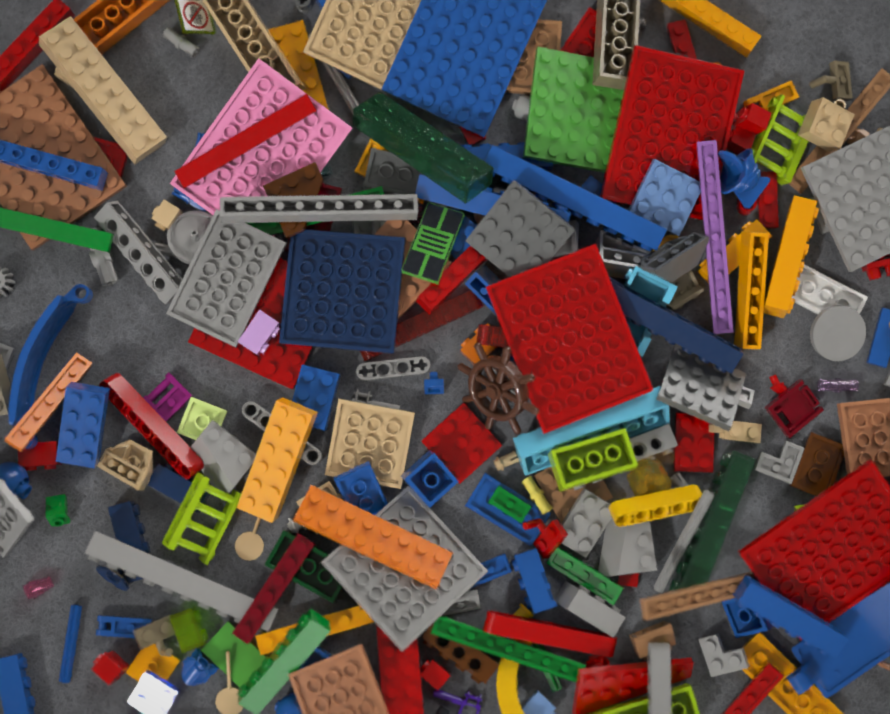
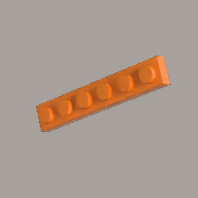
(47, 403)

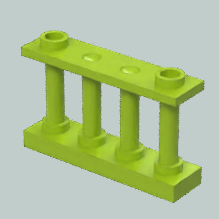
(793, 155)
(183, 518)

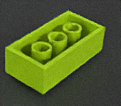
(592, 460)

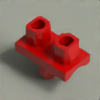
(872, 269)

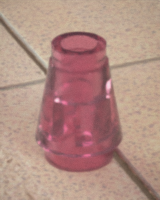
(37, 587)

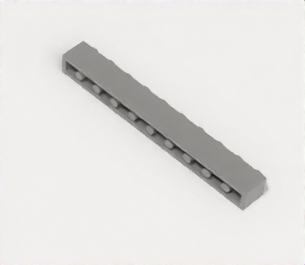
(318, 208)
(172, 578)

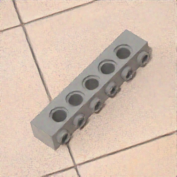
(126, 228)
(662, 435)

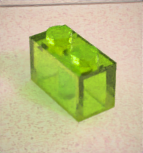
(189, 629)

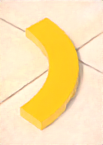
(507, 685)

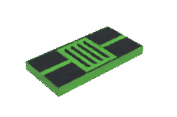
(433, 243)

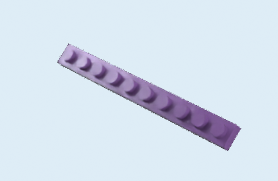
(714, 229)

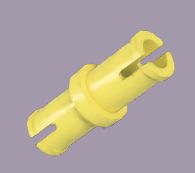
(536, 495)

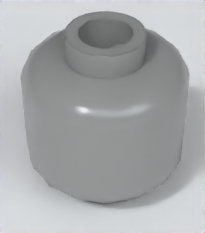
(521, 107)

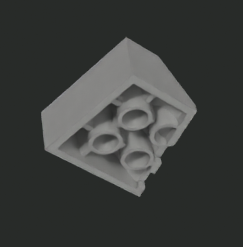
(223, 456)
(627, 550)

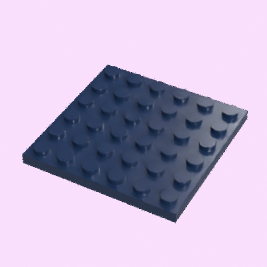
(342, 291)

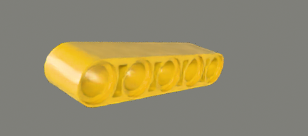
(655, 505)

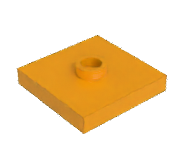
(150, 659)

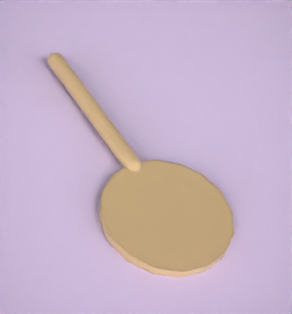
(249, 544)
(227, 698)

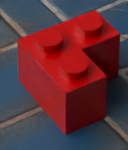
(745, 126)

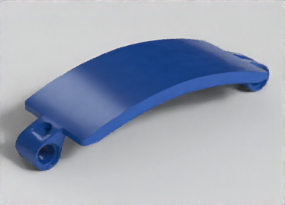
(36, 350)
(868, 644)

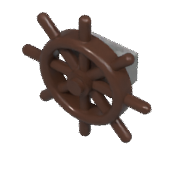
(503, 383)

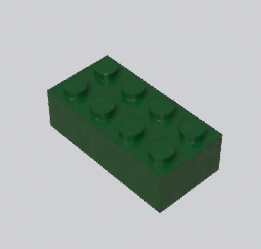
(311, 573)

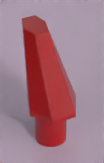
(777, 386)

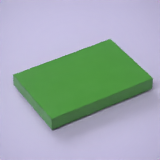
(243, 657)

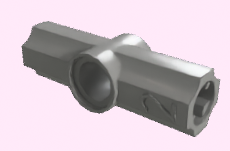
(103, 263)

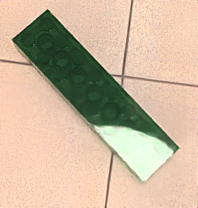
(423, 147)
(712, 530)

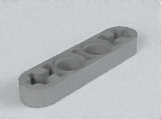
(393, 371)

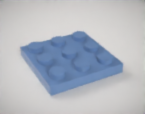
(666, 197)

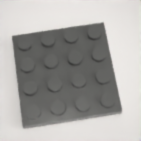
(519, 232)
(701, 388)

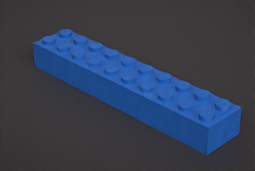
(576, 199)

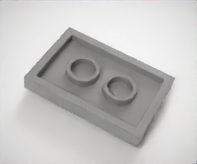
(586, 522)

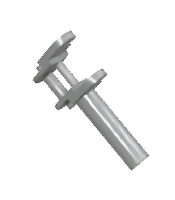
(357, 393)

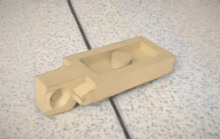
(739, 432)

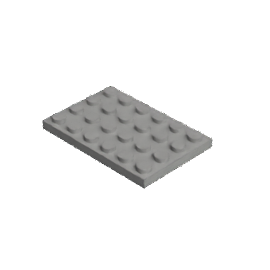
(226, 279)

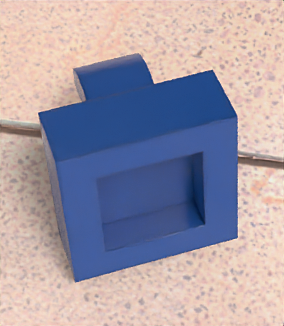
(434, 385)

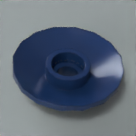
(113, 576)

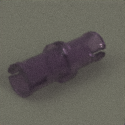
(837, 385)

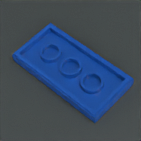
(479, 503)

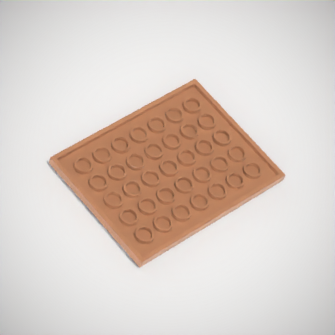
(41, 118)

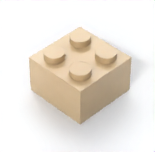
(826, 124)

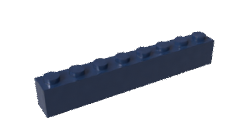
(677, 329)

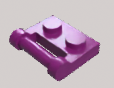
(172, 401)

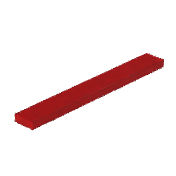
(245, 141)

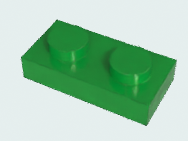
(509, 504)

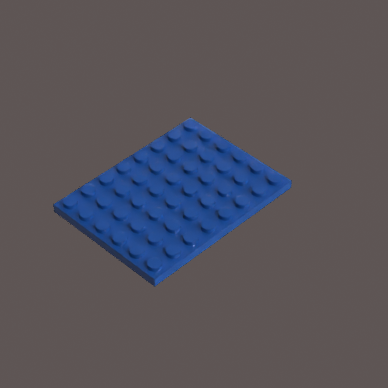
(462, 57)

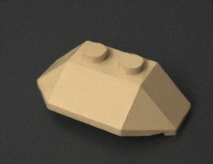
(128, 463)

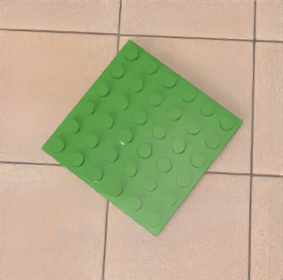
(567, 115)

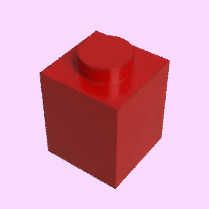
(434, 673)

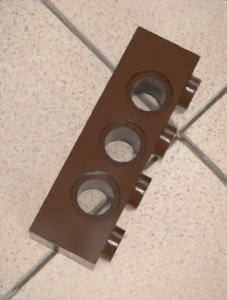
(480, 674)

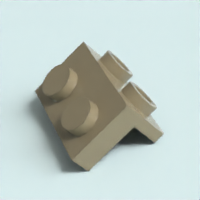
(687, 290)

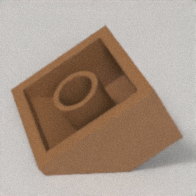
(657, 633)

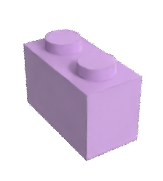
(259, 333)

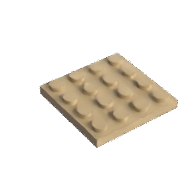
(373, 435)

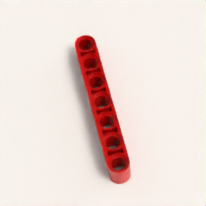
(152, 426)
(549, 633)

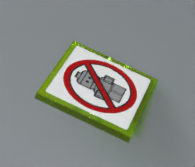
(194, 17)

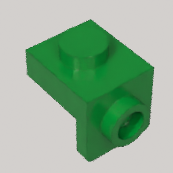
(57, 510)

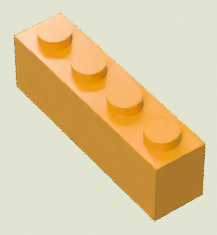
(733, 248)

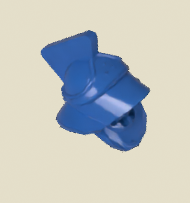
(741, 176)

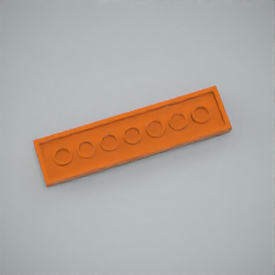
(373, 537)

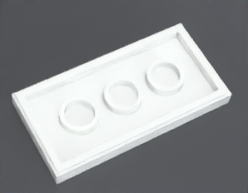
(820, 292)

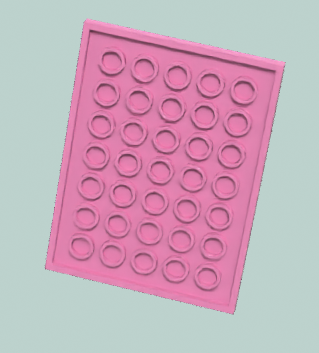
(303, 143)

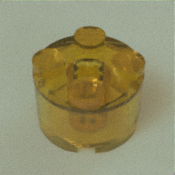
(648, 477)

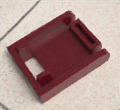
(797, 407)

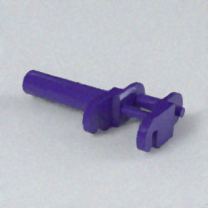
(458, 700)

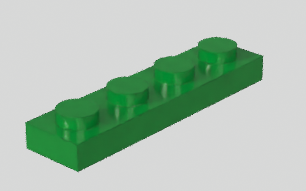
(585, 575)

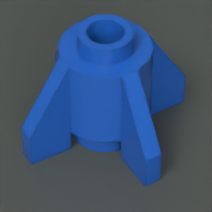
(197, 669)

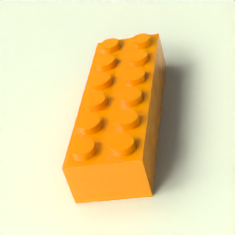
(789, 255)
(277, 459)

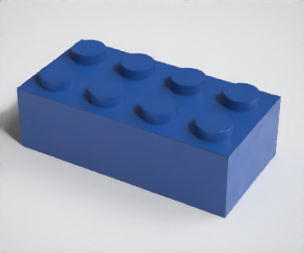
(82, 424)

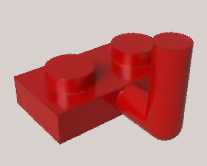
(550, 536)

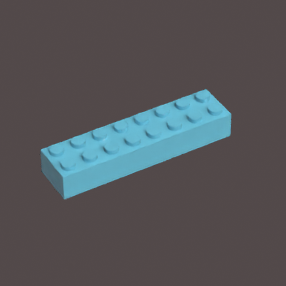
(635, 415)

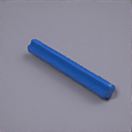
(70, 643)

